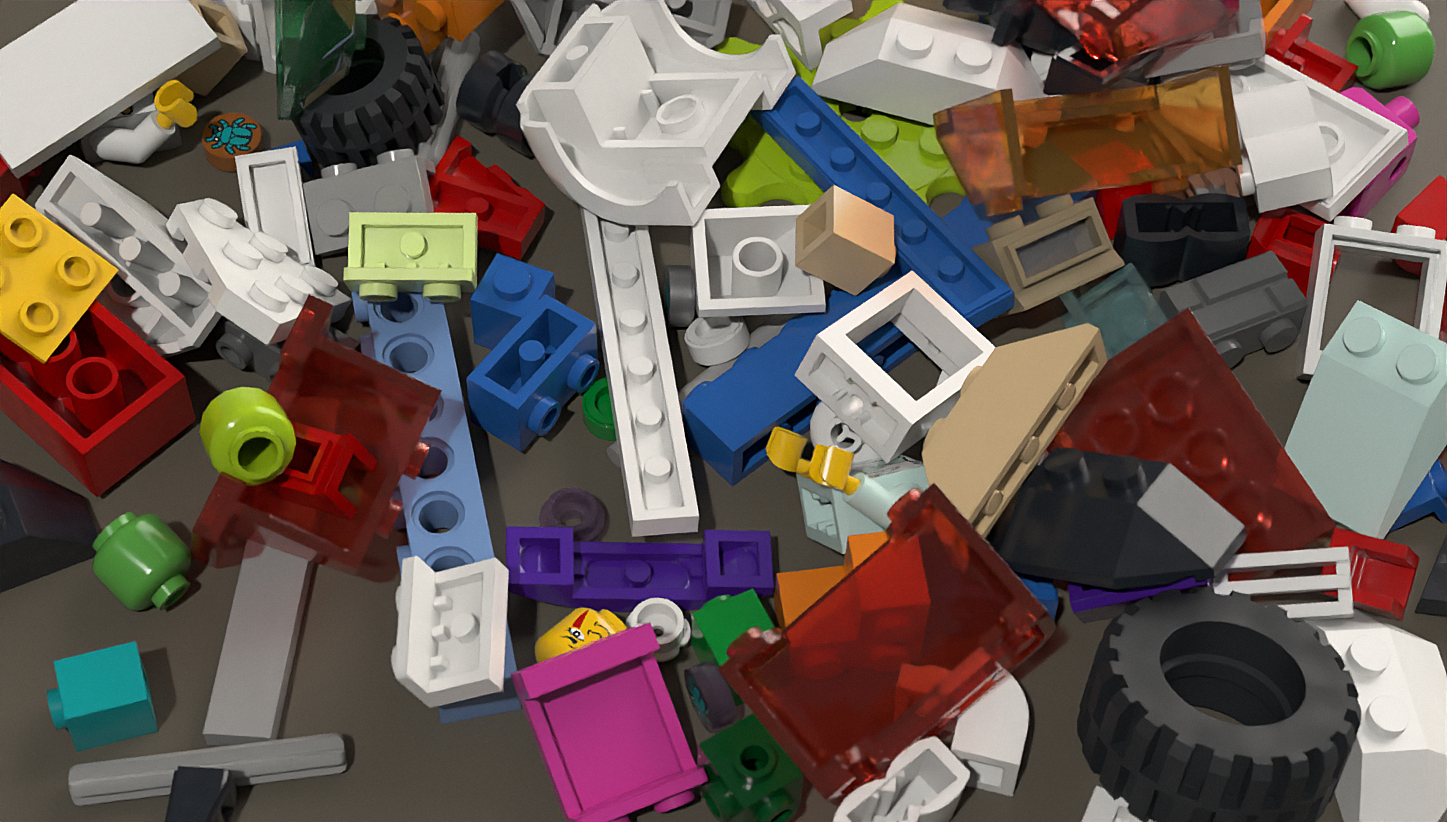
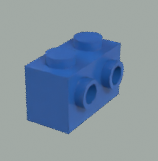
(533, 373)

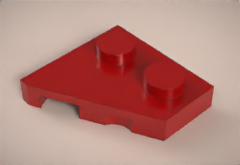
(505, 212)

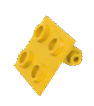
(44, 279)

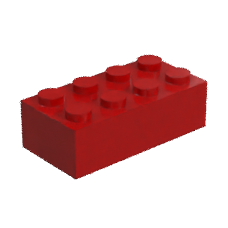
(96, 400)

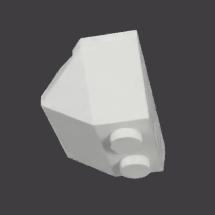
(922, 63)
(153, 284)
(1402, 740)

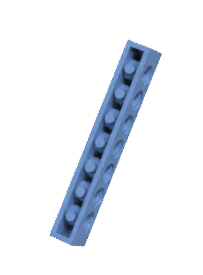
(455, 496)

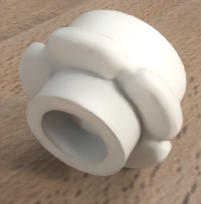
(665, 617)

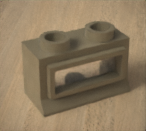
(1050, 252)

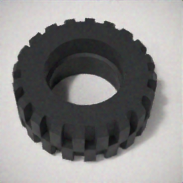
(1229, 659)

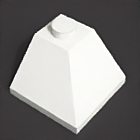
(748, 263)

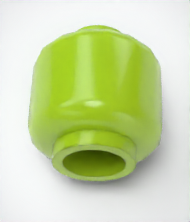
(247, 435)

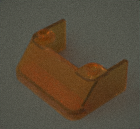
(1090, 140)

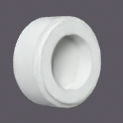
(716, 339)

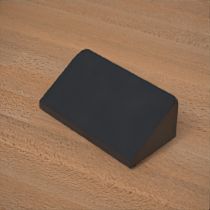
(1078, 73)

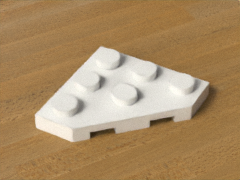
(249, 271)

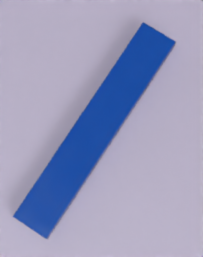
(923, 241)

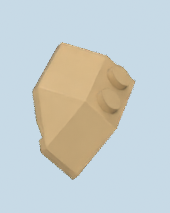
(1009, 419)

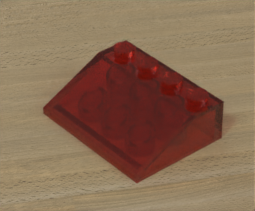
(1184, 406)

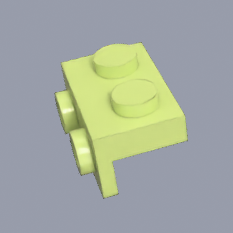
(412, 255)

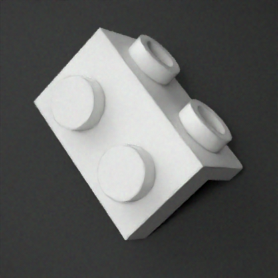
(451, 630)

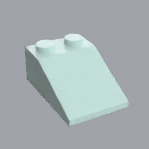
(1372, 419)

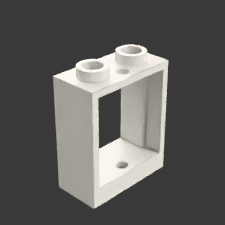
(1356, 236)
(889, 416)

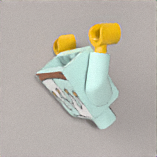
(843, 495)

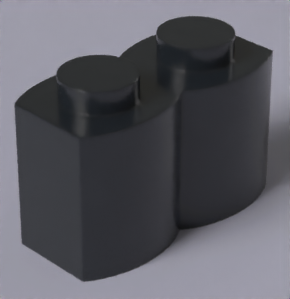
(1180, 237)

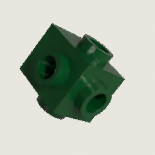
(749, 775)

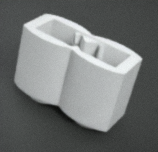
(1281, 147)
(918, 787)

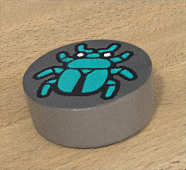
(679, 295)

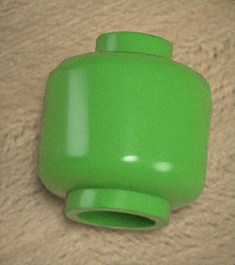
(1391, 49)
(142, 561)

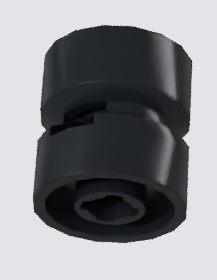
(490, 98)

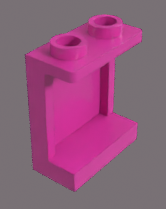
(608, 729)

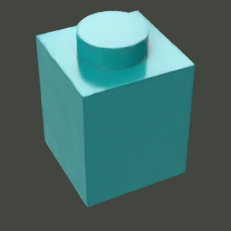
(102, 697)

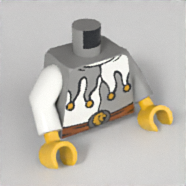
(143, 127)

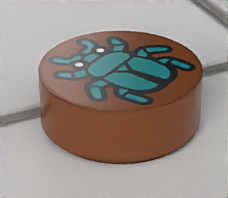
(231, 136)

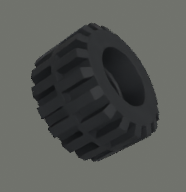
(379, 105)

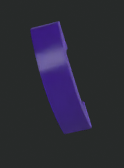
(621, 575)

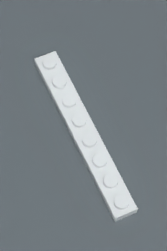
(640, 379)

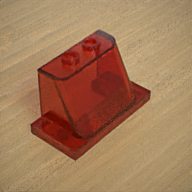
(341, 394)

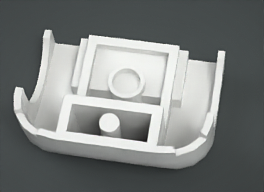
(641, 111)

